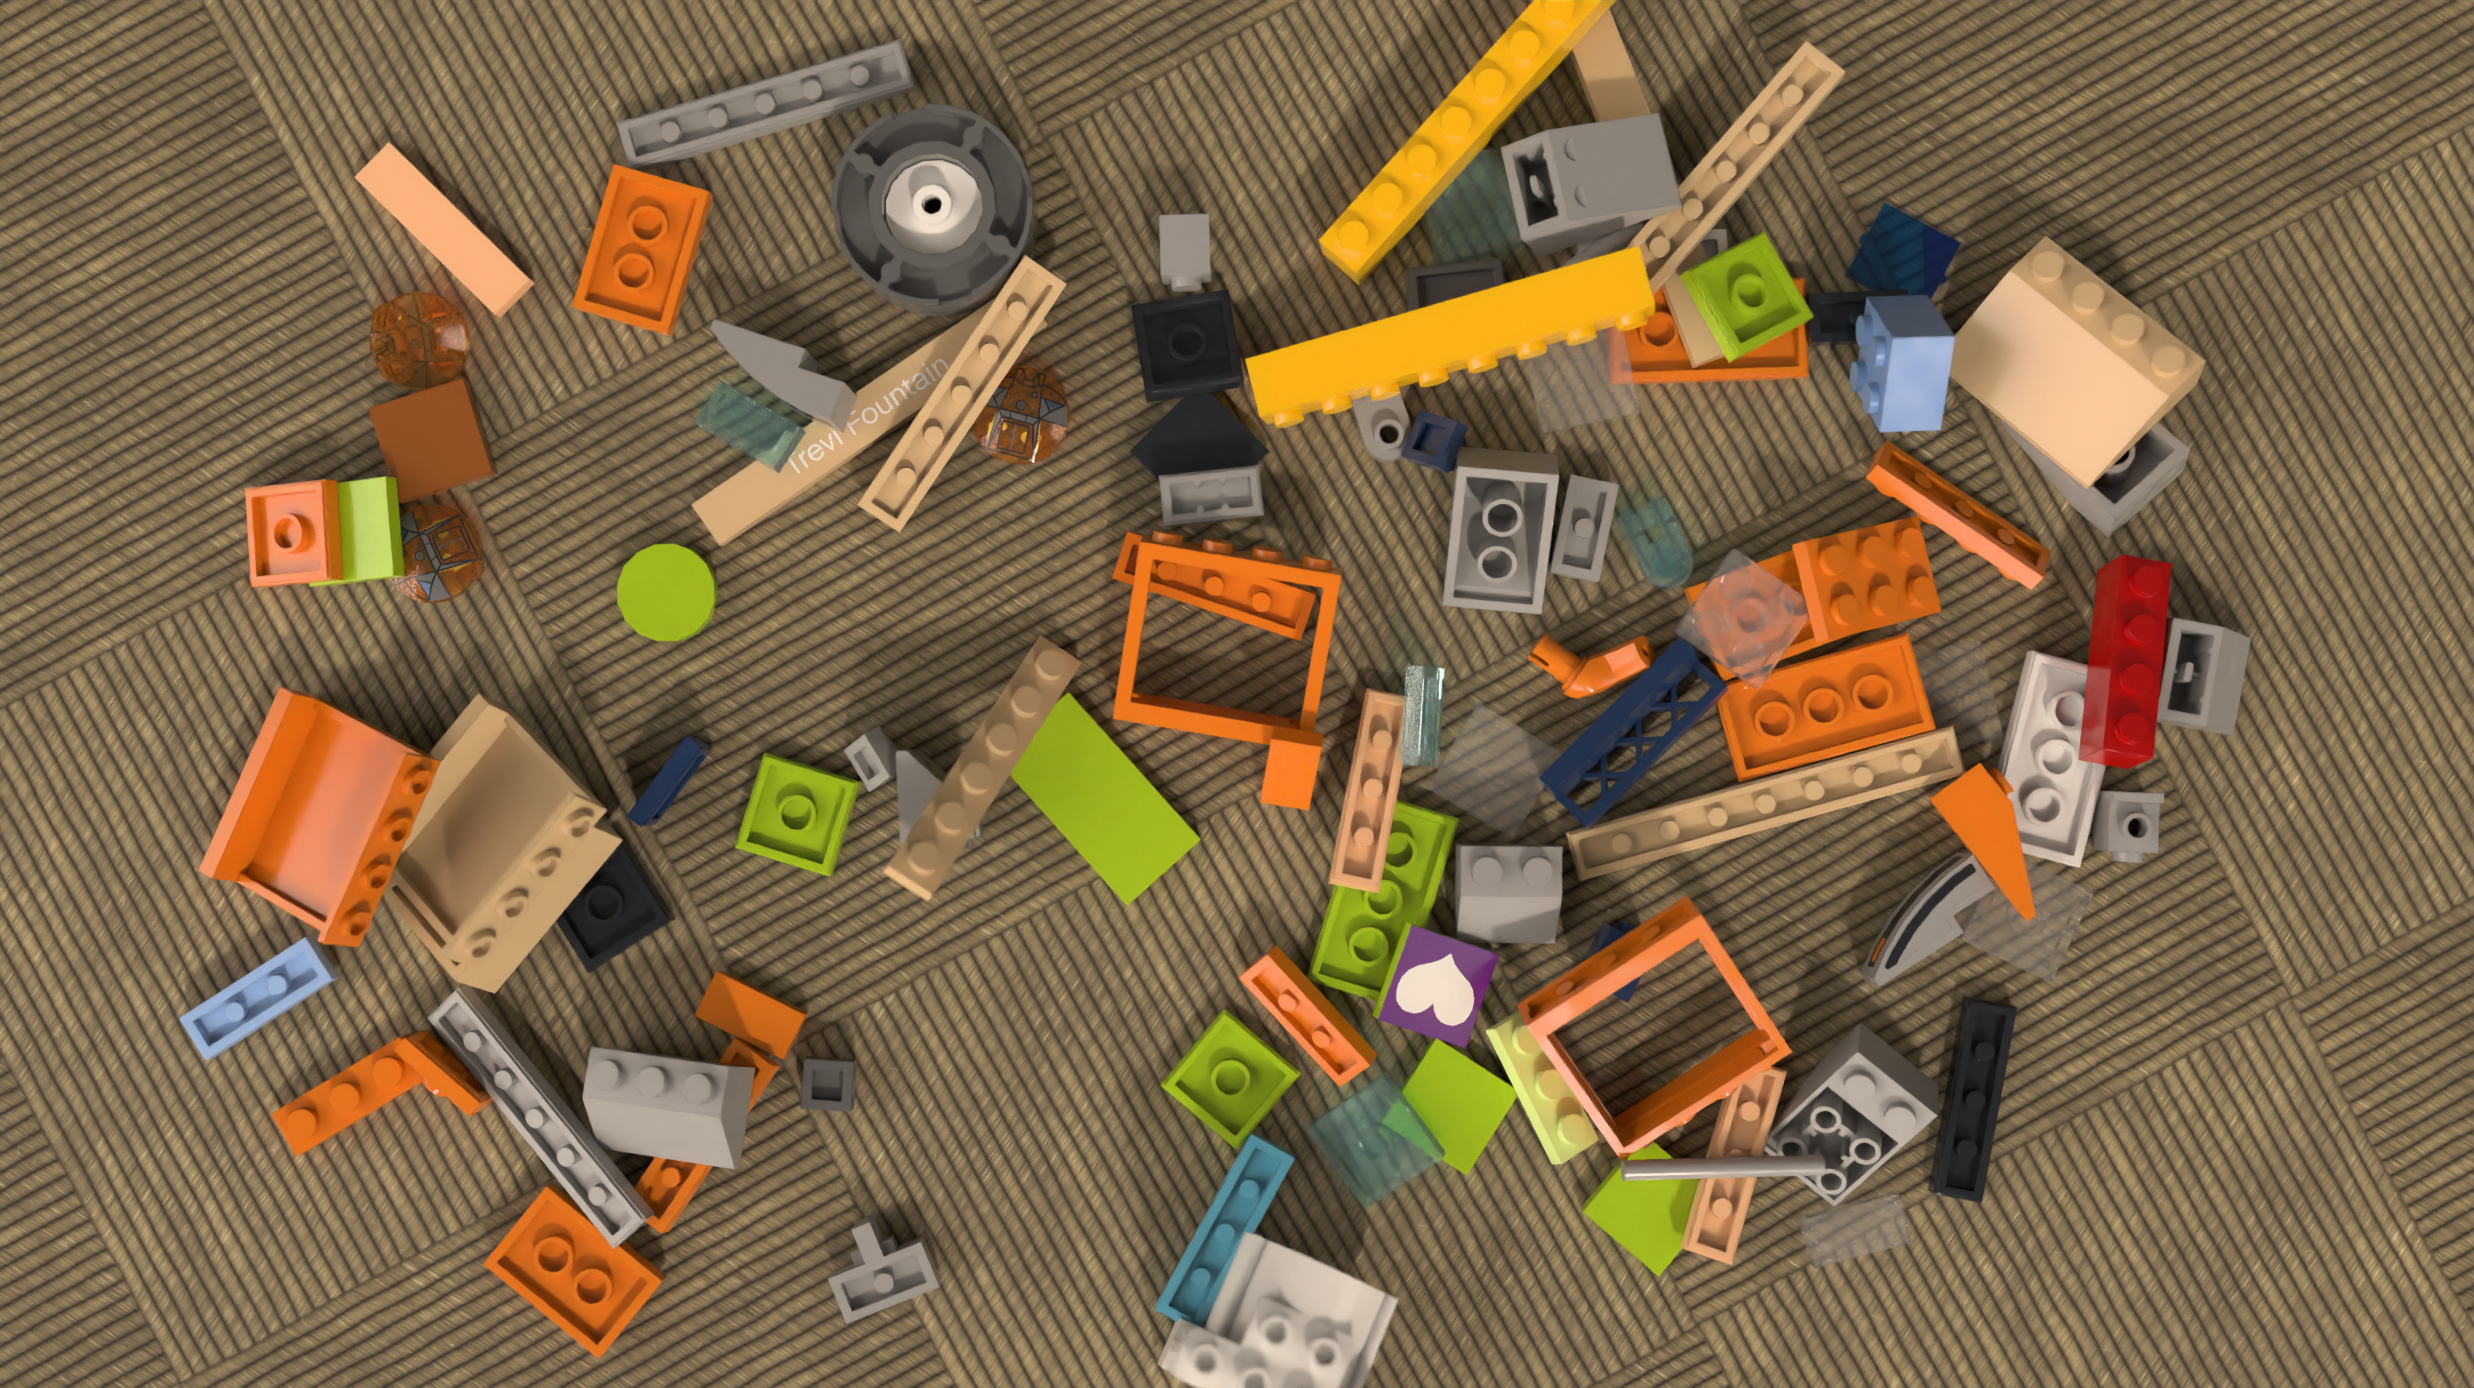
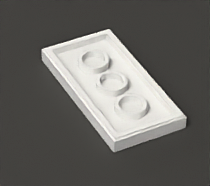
(2040, 760)

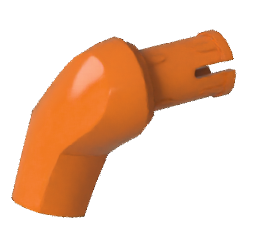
(1596, 673)

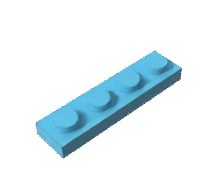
(1233, 1212)

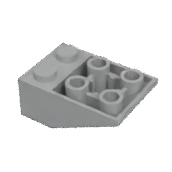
(1589, 180)
(1854, 1112)

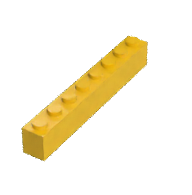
(1457, 132)
(1451, 337)

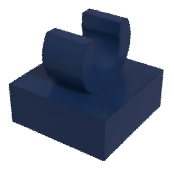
(1434, 442)

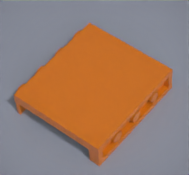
(321, 815)

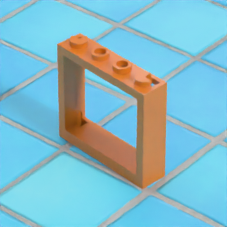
(1218, 555)
(1613, 969)

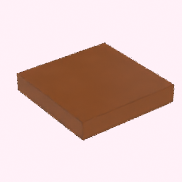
(433, 440)

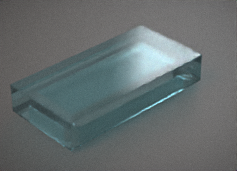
(750, 427)
(1422, 716)

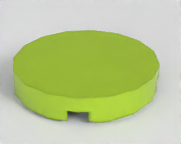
(667, 592)

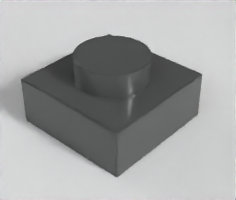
(828, 1083)

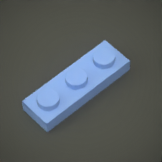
(259, 997)

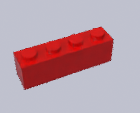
(2125, 662)

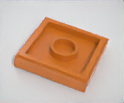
(294, 533)

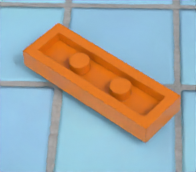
(1308, 1016)
(346, 1098)

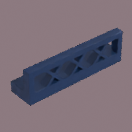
(1620, 720)

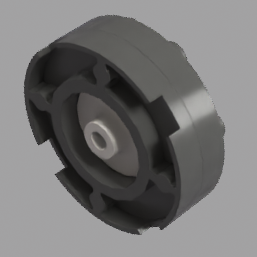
(927, 162)

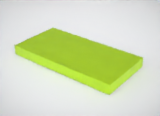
(1101, 801)
(1365, 926)

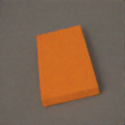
(1660, 356)
(1825, 708)

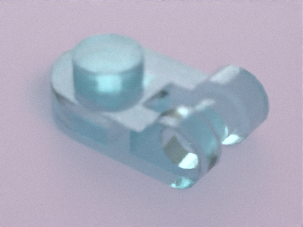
(1666, 561)

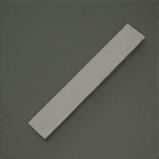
(766, 106)
(540, 1115)

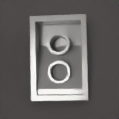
(2125, 486)
(1500, 529)

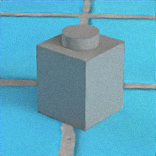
(1185, 251)

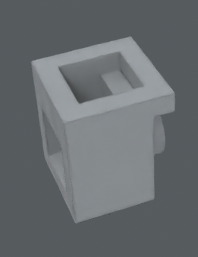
(2111, 822)

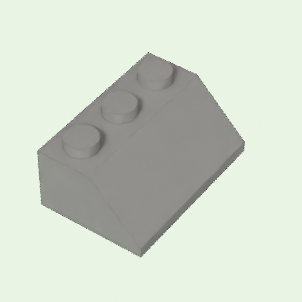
(668, 1105)

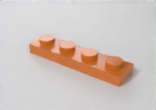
(1959, 515)
(1243, 597)
(671, 1183)

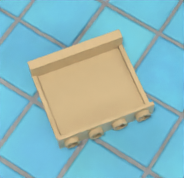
(490, 829)

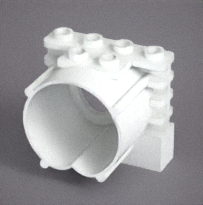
(1281, 1325)

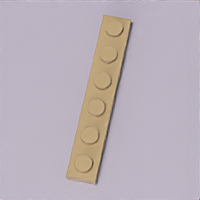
(1737, 161)
(962, 393)
(982, 769)

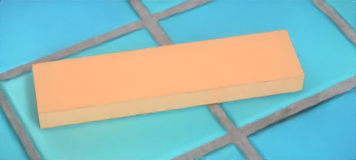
(444, 230)
(1370, 794)
(1739, 1132)

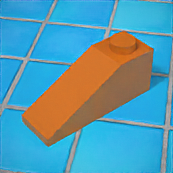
(1987, 825)

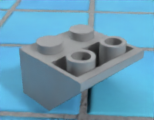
(2201, 676)

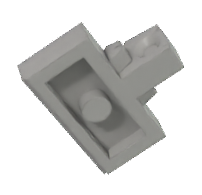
(881, 1272)

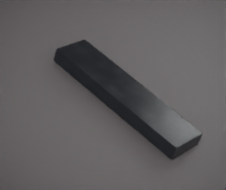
(1972, 1099)

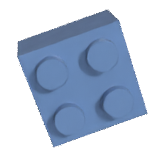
(1902, 363)

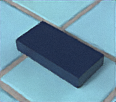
(670, 781)

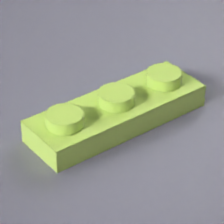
(1542, 1091)

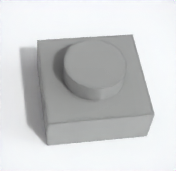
(873, 758)

